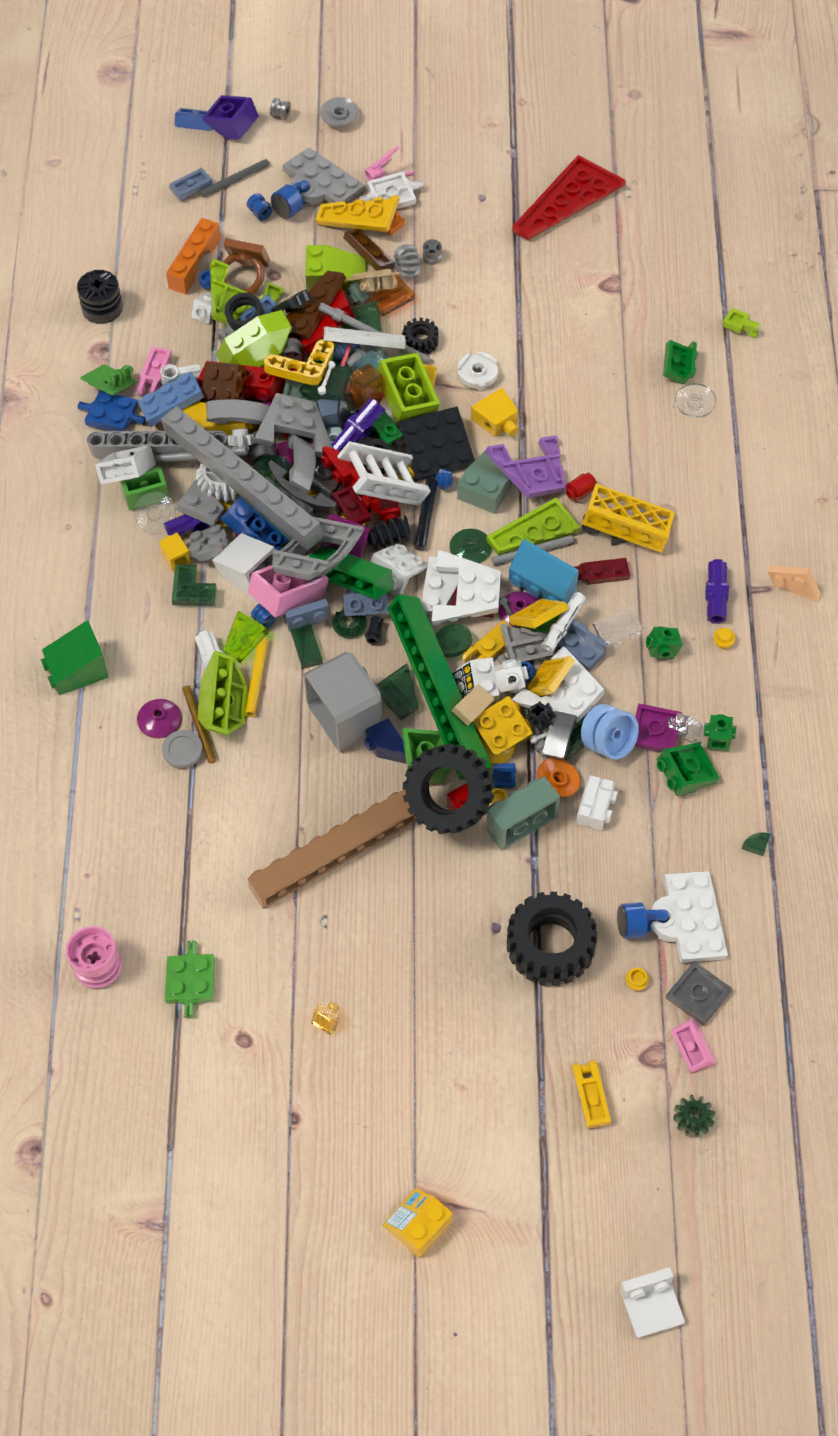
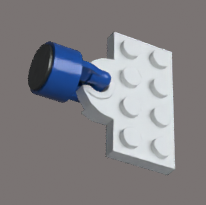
(683, 916)

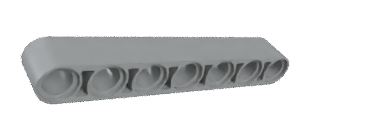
(106, 442)

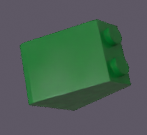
(74, 660)

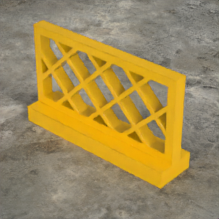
(626, 526)

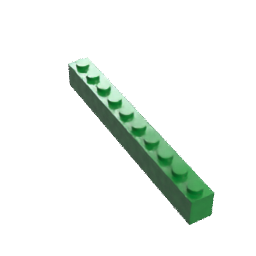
(433, 674)

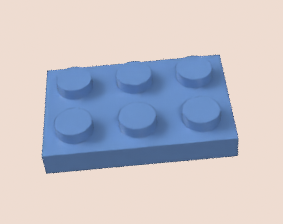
(177, 393)

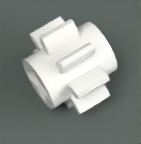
(240, 438)

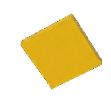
(538, 613)
(550, 675)

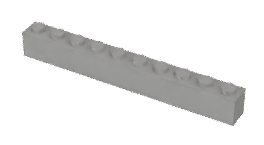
(242, 478)

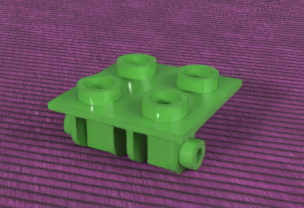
(109, 379)

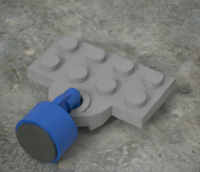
(313, 182)

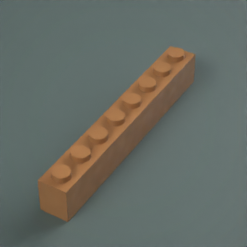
(331, 849)

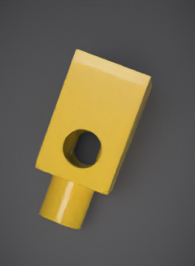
(496, 414)

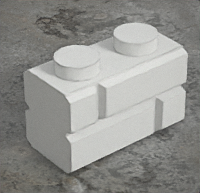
(596, 802)

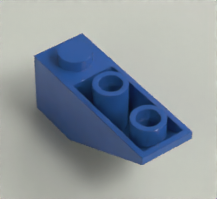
(246, 520)

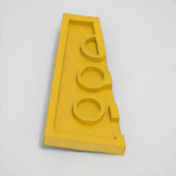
(361, 214)

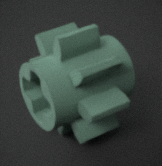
(355, 294)

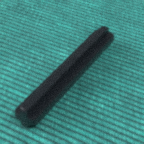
(425, 516)

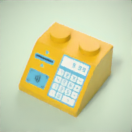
(419, 1221)

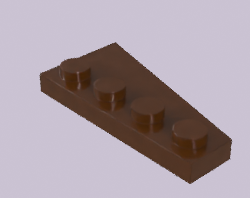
(306, 319)

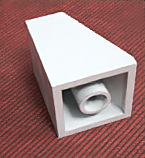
(241, 559)

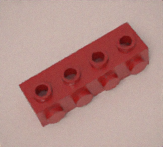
(257, 383)

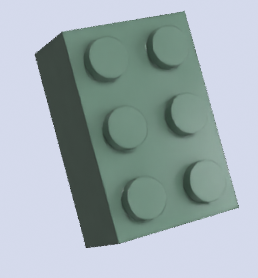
(522, 812)

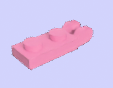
(152, 369)

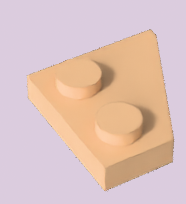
(796, 580)

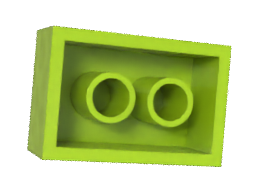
(407, 387)

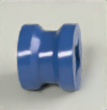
(263, 616)

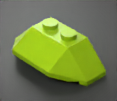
(256, 340)
(222, 695)

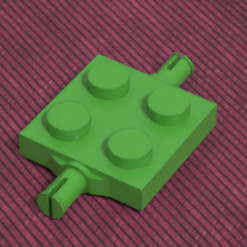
(190, 979)

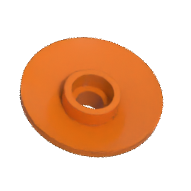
(560, 775)

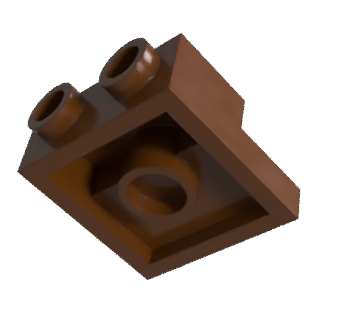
(223, 381)

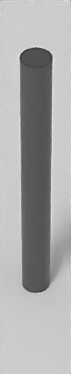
(234, 178)

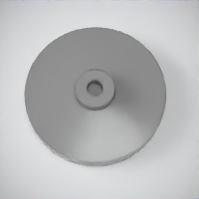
(182, 749)

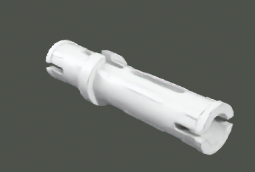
(559, 628)

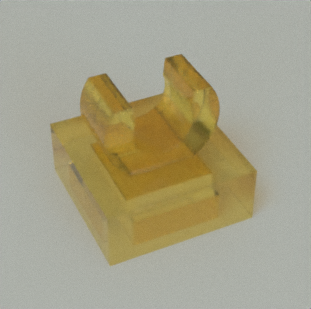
(326, 1017)

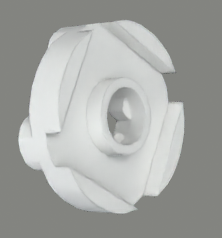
(475, 380)

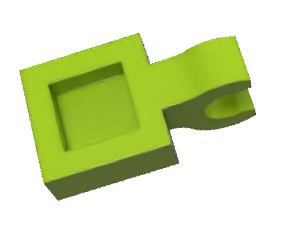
(739, 321)

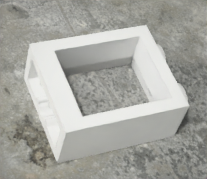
(124, 466)

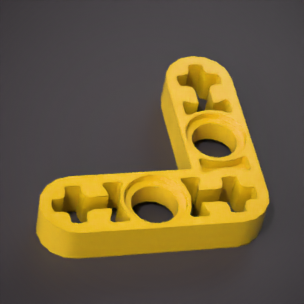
(312, 371)

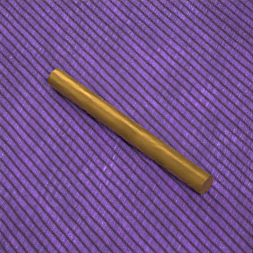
(202, 733)

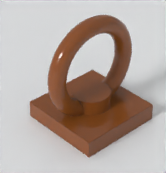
(248, 255)

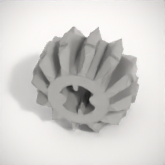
(407, 261)

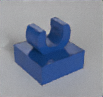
(504, 775)

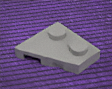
(524, 644)

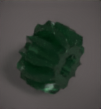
(695, 1107)

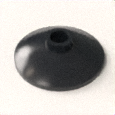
(346, 408)

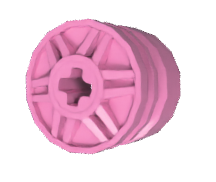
(94, 957)

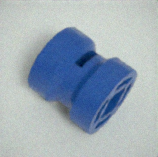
(259, 206)

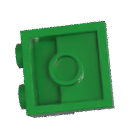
(686, 768)

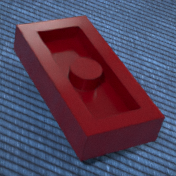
(351, 505)

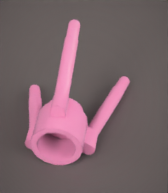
(376, 171)

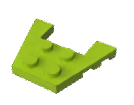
(223, 292)

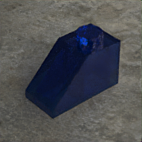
(385, 741)

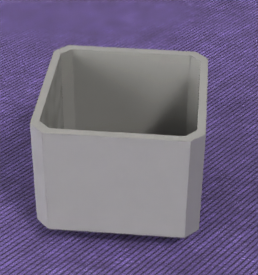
(343, 699)

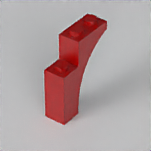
(339, 302)

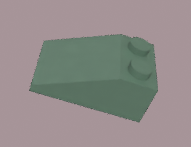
(483, 484)

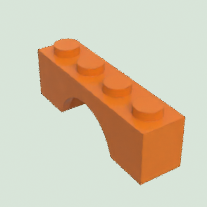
(183, 269)

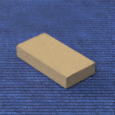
(473, 704)

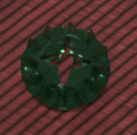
(356, 627)

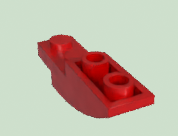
(346, 474)

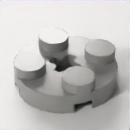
(207, 543)

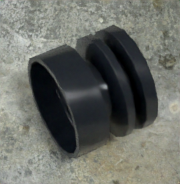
(99, 296)

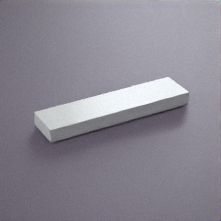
(364, 337)

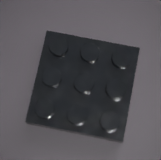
(436, 443)

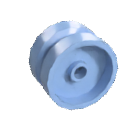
(609, 731)

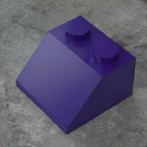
(231, 116)

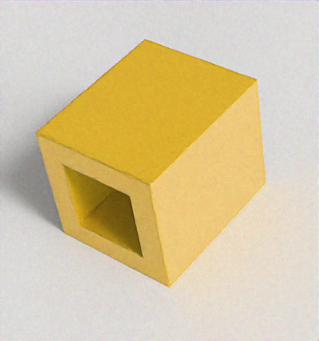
(174, 551)

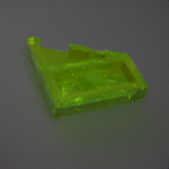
(243, 637)

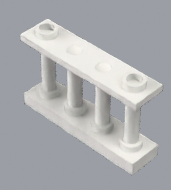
(378, 485)

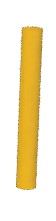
(256, 678)

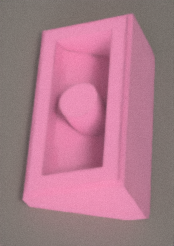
(693, 1046)

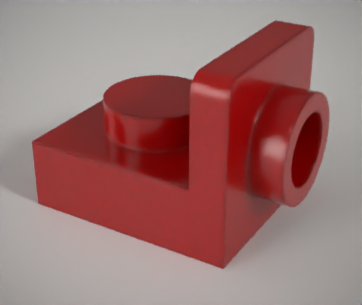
(388, 510)

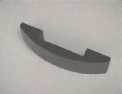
(321, 504)

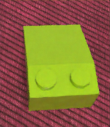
(324, 257)

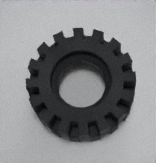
(421, 327)

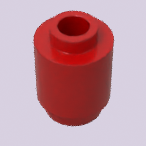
(580, 486)

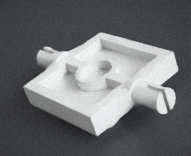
(393, 185)

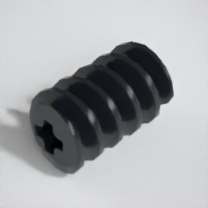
(388, 532)

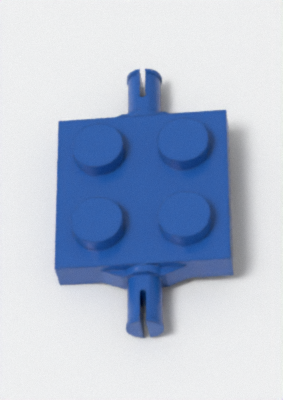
(111, 412)

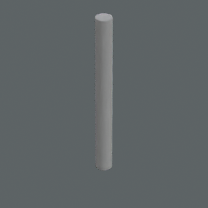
(545, 546)

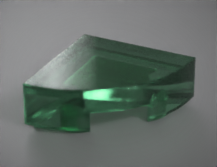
(757, 843)

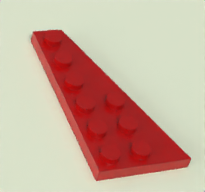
(569, 193)

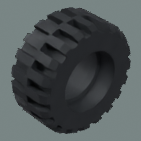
(419, 795)
(557, 911)

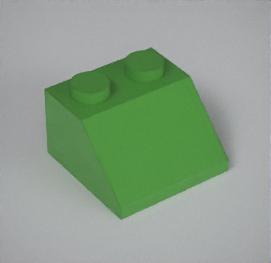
(418, 741)

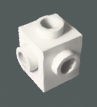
(511, 676)

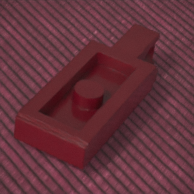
(603, 571)

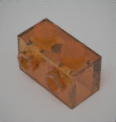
(366, 384)

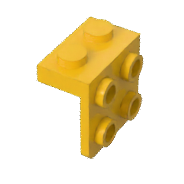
(503, 726)

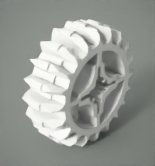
(215, 485)

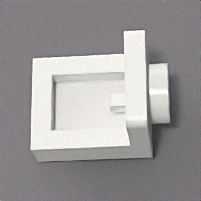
(202, 308)

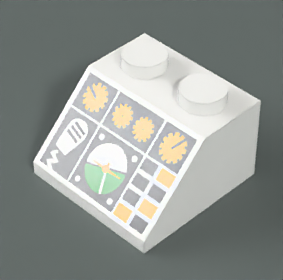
(474, 673)

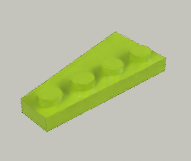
(538, 526)

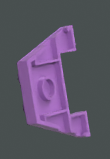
(533, 475)

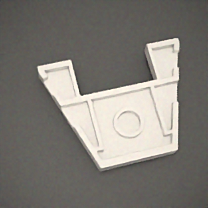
(476, 589)
(573, 696)

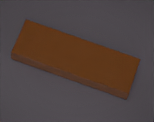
(368, 250)

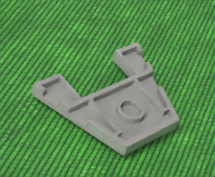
(293, 417)

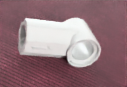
(171, 372)
(207, 645)

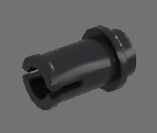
(373, 635)

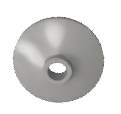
(339, 111)

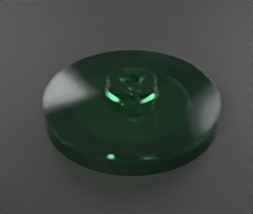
(454, 640)

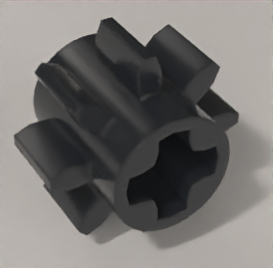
(541, 715)

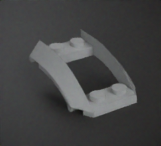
(292, 563)

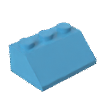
(543, 574)

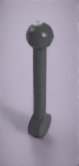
(503, 602)

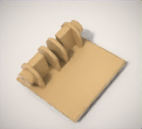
(376, 280)

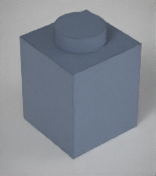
(328, 412)

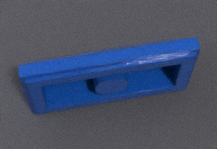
(191, 119)

